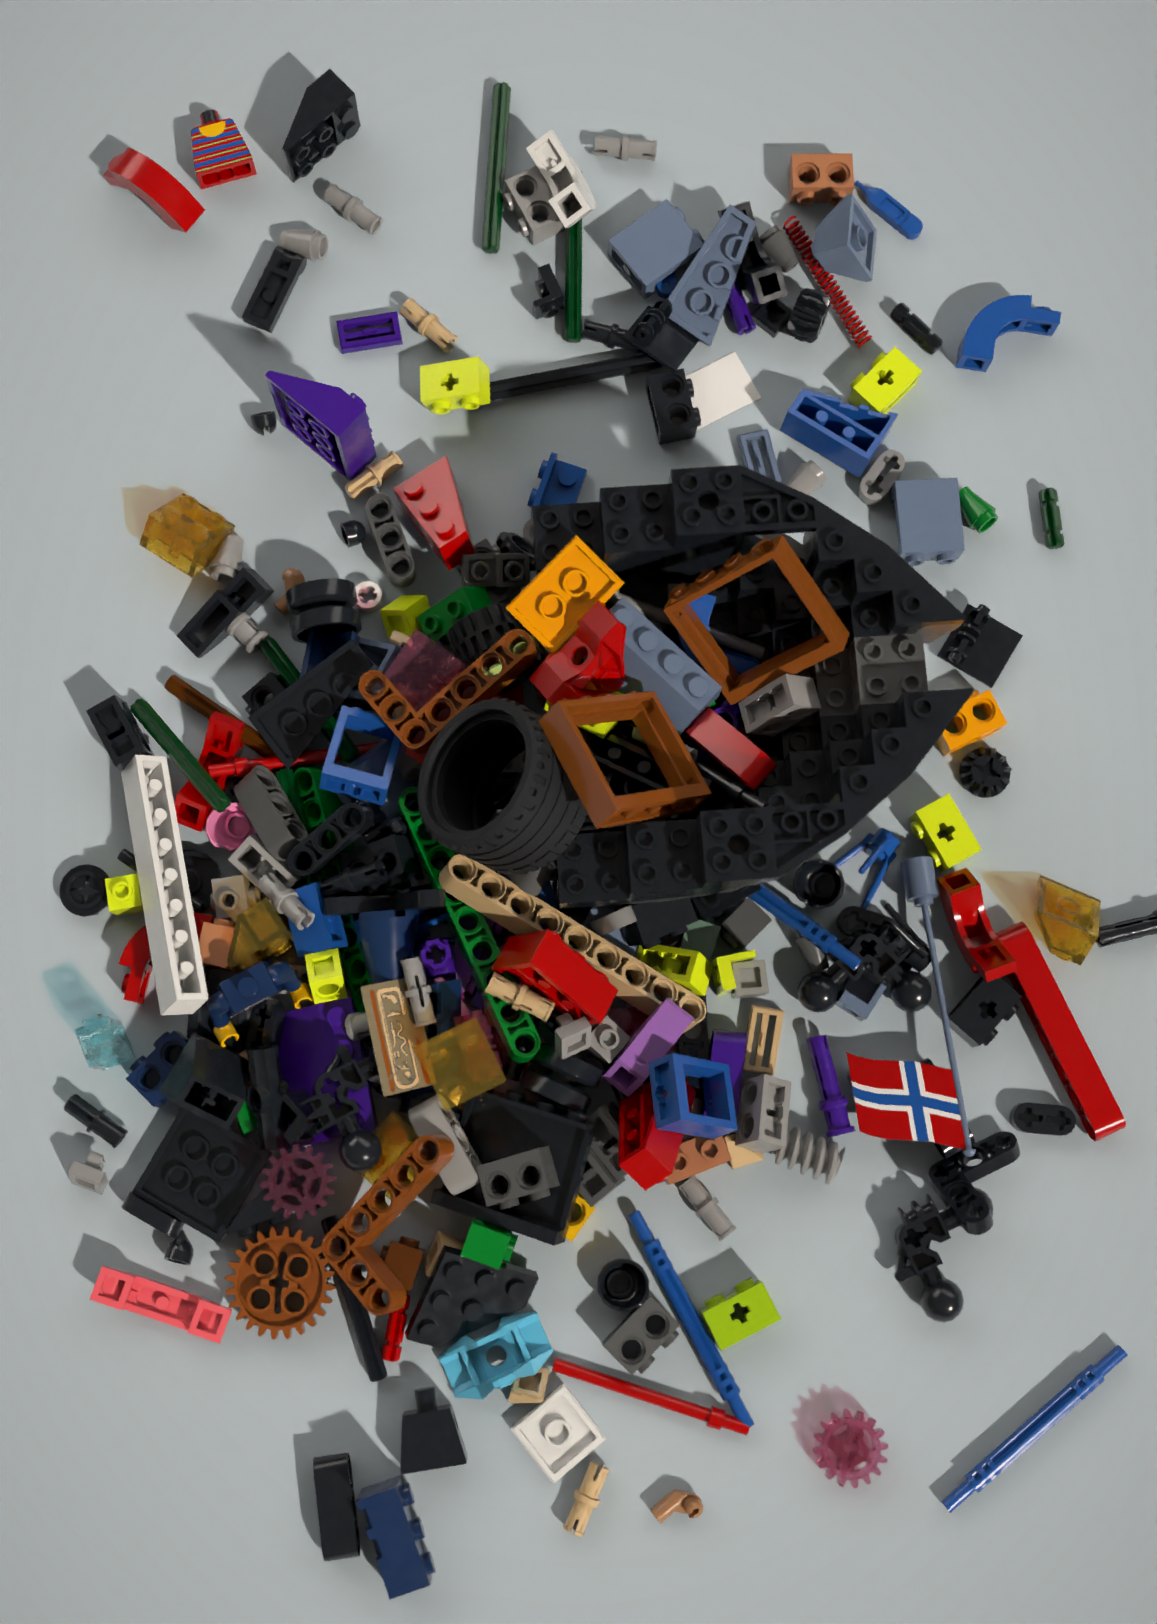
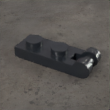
(273, 289)

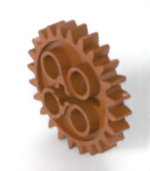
(250, 1278)

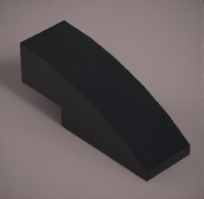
(209, 624)

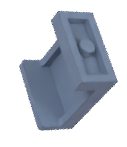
(654, 247)
(928, 520)

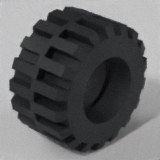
(480, 631)

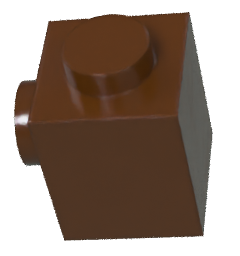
(404, 1259)

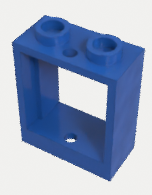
(352, 781)
(672, 1112)

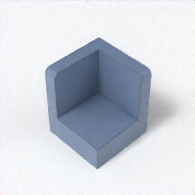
(860, 997)

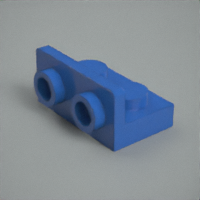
(558, 484)

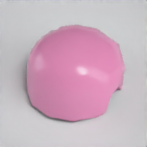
(229, 827)

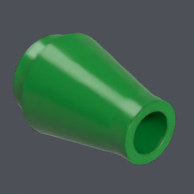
(976, 511)

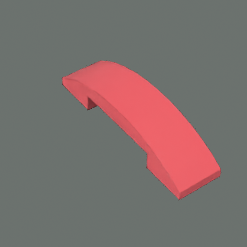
(161, 1302)

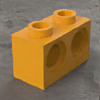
(969, 727)

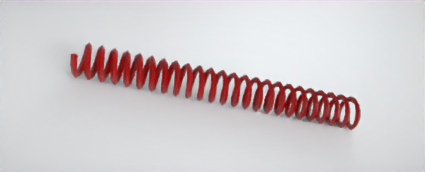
(828, 279)

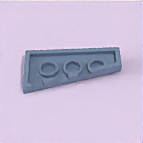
(708, 281)

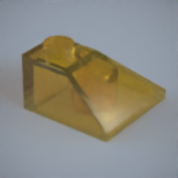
(1066, 919)

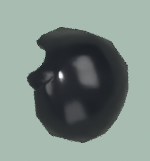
(819, 883)
(622, 1285)

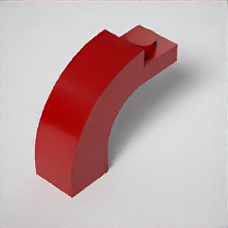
(156, 187)
(220, 746)
(971, 927)
(138, 958)

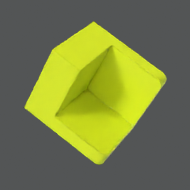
(403, 613)

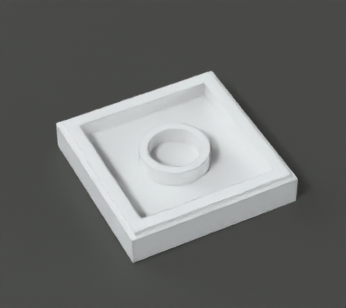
(558, 1433)

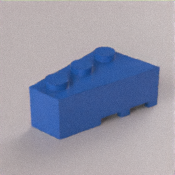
(837, 430)

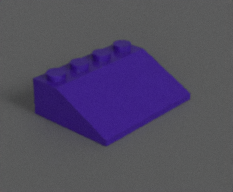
(325, 421)
(310, 1045)

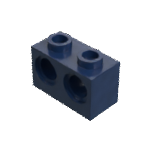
(157, 1060)

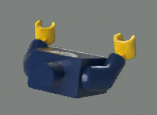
(250, 989)

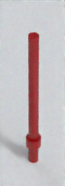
(242, 766)
(714, 1417)

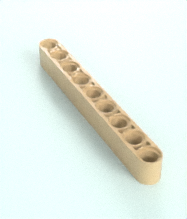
(588, 943)

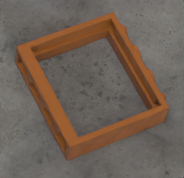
(740, 686)
(671, 755)

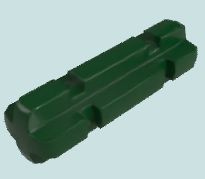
(1051, 518)

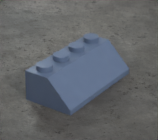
(661, 666)

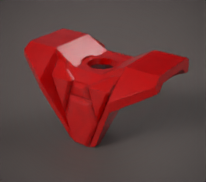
(603, 671)

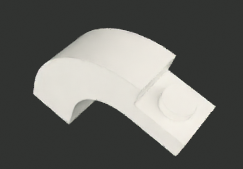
(570, 191)

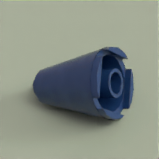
(385, 941)

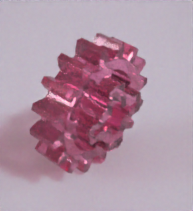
(306, 1196)
(845, 1461)

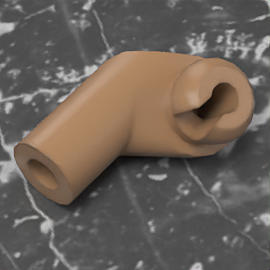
(292, 578)
(678, 1501)

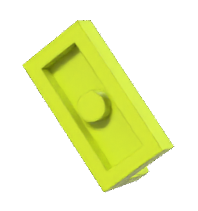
(723, 972)

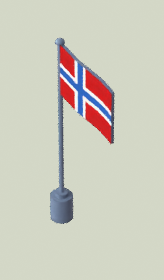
(909, 1096)

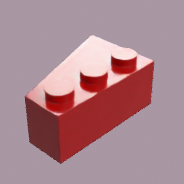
(644, 1151)

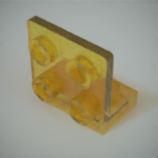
(460, 1063)

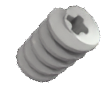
(811, 1154)

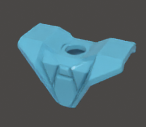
(525, 1350)

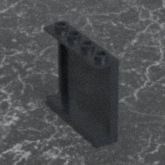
(509, 1125)

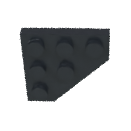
(467, 1297)

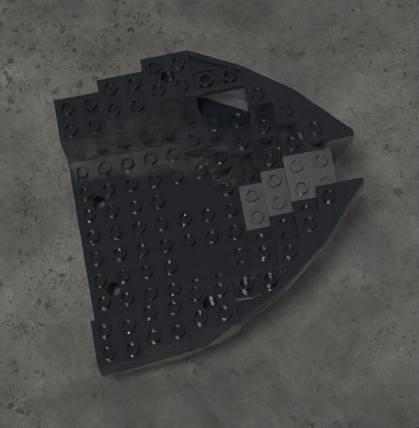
(872, 695)

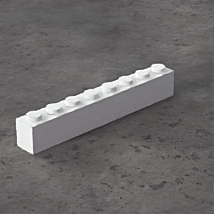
(164, 886)

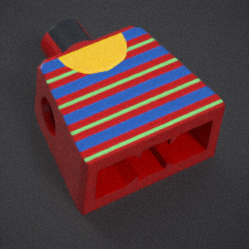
(219, 151)

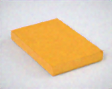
(564, 594)

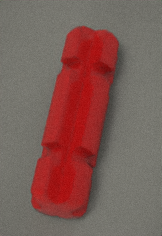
(395, 1333)

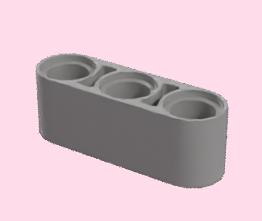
(431, 1119)

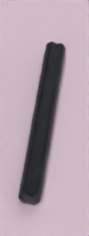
(360, 1320)

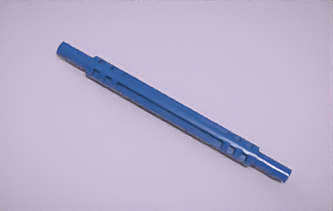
(804, 926)
(690, 1318)
(1034, 1428)

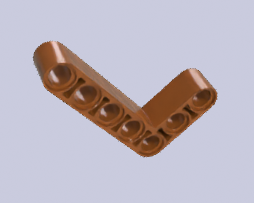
(452, 694)
(380, 1216)

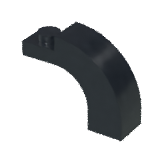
(757, 275)

